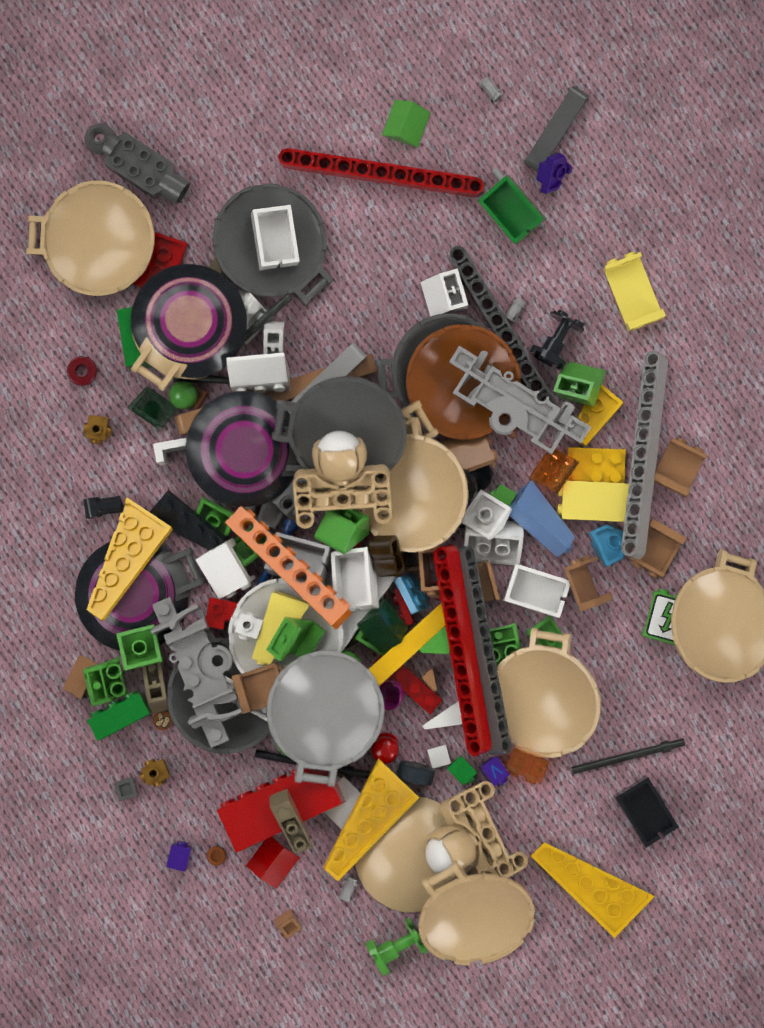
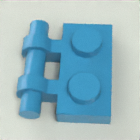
(412, 593)

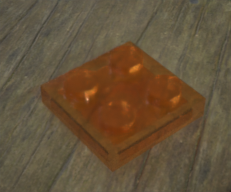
(553, 470)

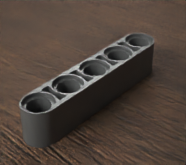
(556, 127)

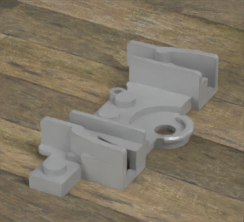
(517, 401)
(197, 670)

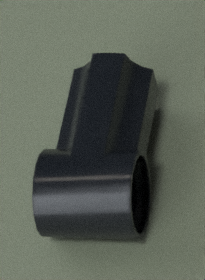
(101, 506)

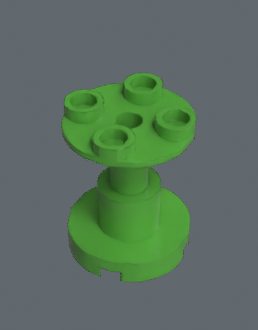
(390, 950)

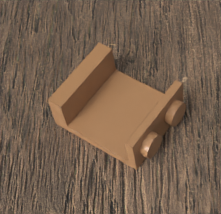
(679, 466)
(425, 573)
(583, 585)

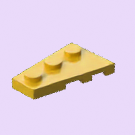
(598, 416)

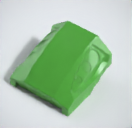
(504, 641)
(104, 682)

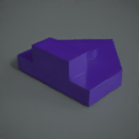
(552, 171)

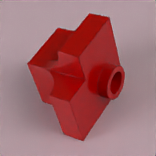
(219, 612)

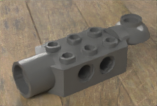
(137, 163)

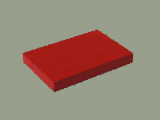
(166, 253)

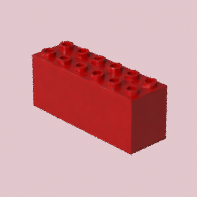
(252, 819)

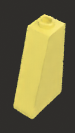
(279, 606)

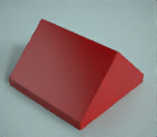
(272, 862)

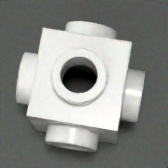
(253, 631)

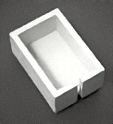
(275, 237)
(355, 578)
(536, 590)

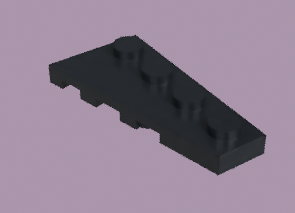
(187, 522)

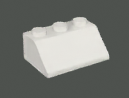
(259, 373)
(501, 549)

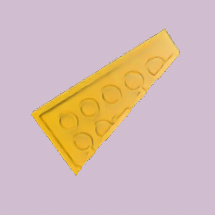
(129, 551)
(375, 811)
(602, 895)

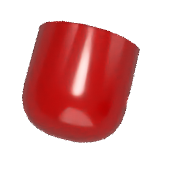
(385, 748)

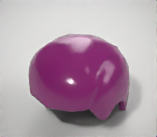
(392, 694)

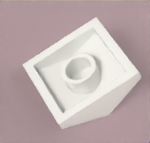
(486, 515)

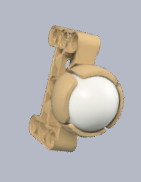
(338, 471)
(464, 837)

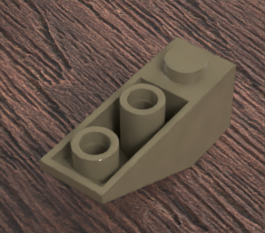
(290, 821)

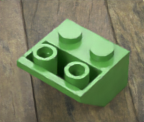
(579, 383)
(343, 529)

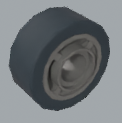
(415, 773)

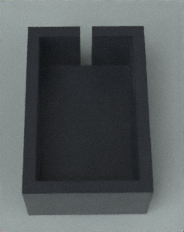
(645, 811)

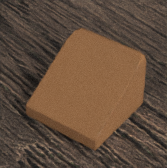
(429, 679)
(288, 924)

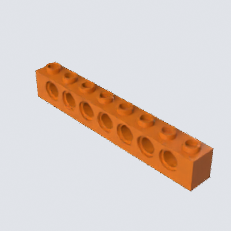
(334, 616)

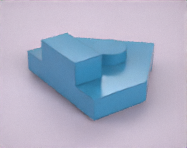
(607, 544)

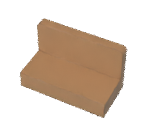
(487, 581)
(75, 682)

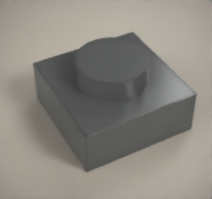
(126, 789)

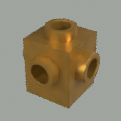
(97, 422)
(162, 772)

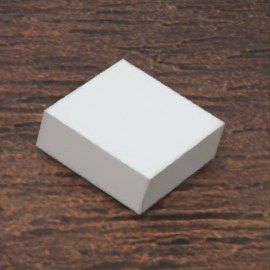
(439, 756)

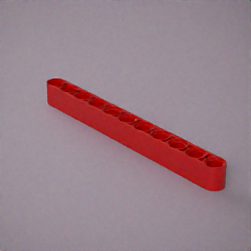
(373, 167)
(462, 649)

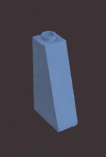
(540, 519)

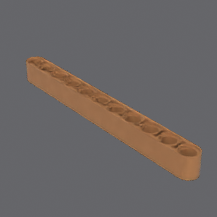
(297, 385)

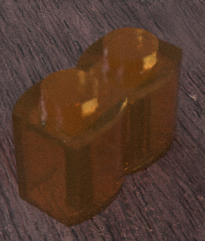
(526, 765)

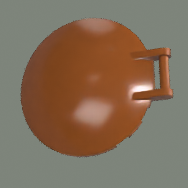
(434, 379)

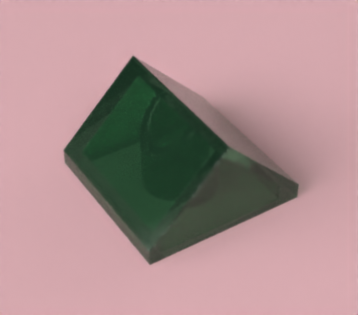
(152, 408)
(383, 627)

